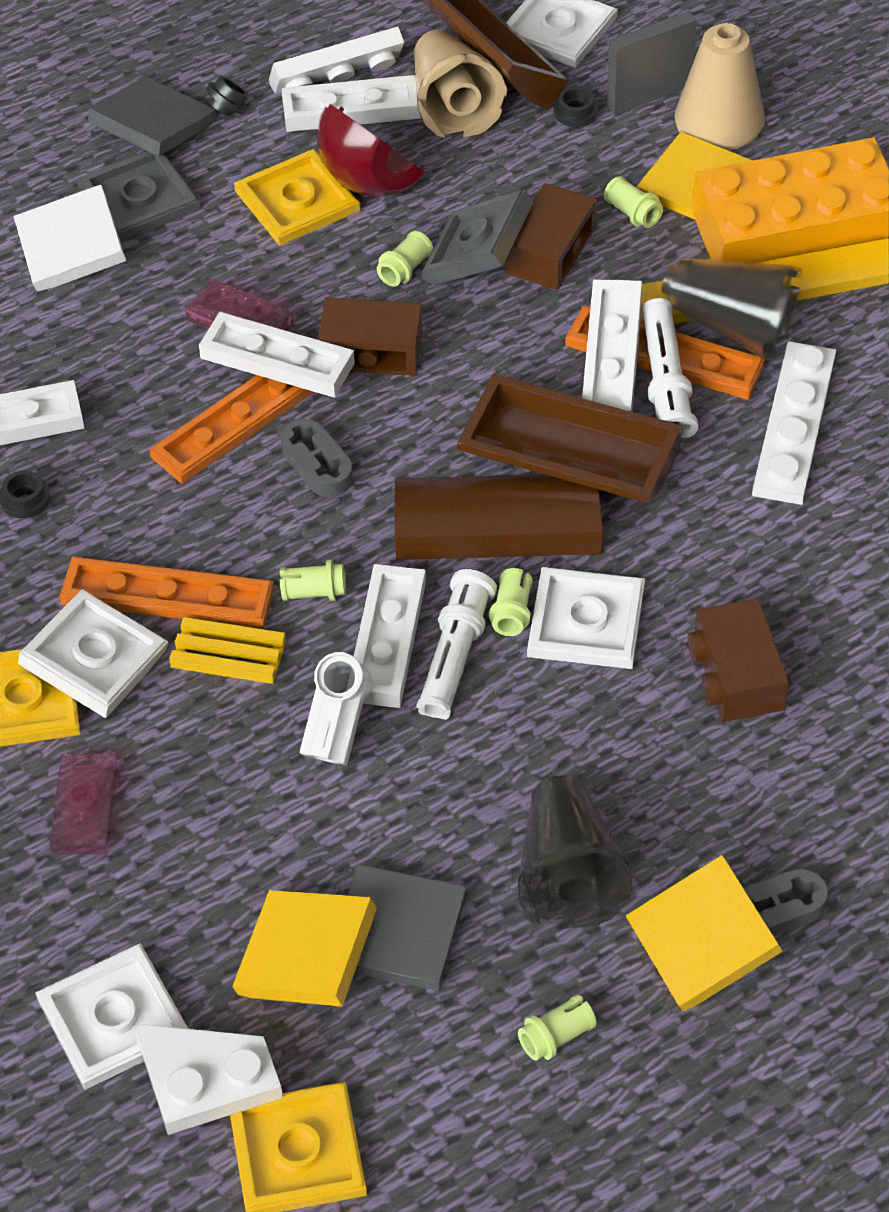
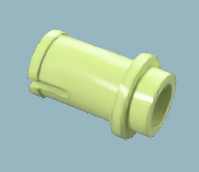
(634, 202)
(397, 265)
(313, 581)
(510, 611)
(557, 1027)

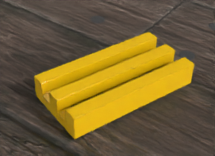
(228, 641)

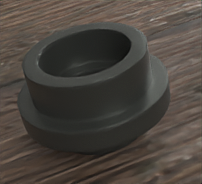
(227, 96)
(576, 107)
(24, 483)

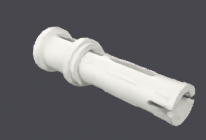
(660, 323)
(460, 625)

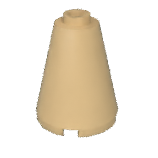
(456, 86)
(722, 91)

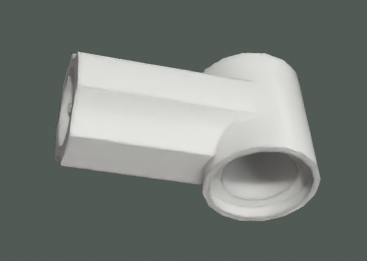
(335, 715)

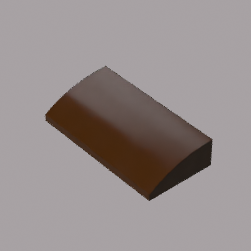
(504, 47)
(572, 438)
(495, 517)

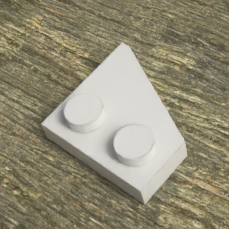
(206, 1073)

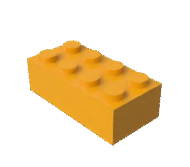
(794, 203)

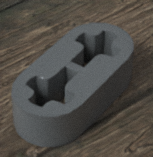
(324, 452)
(773, 899)

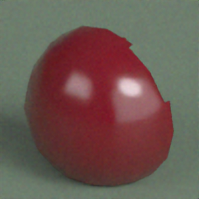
(362, 159)

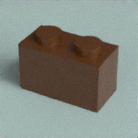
(552, 236)
(381, 333)
(739, 660)

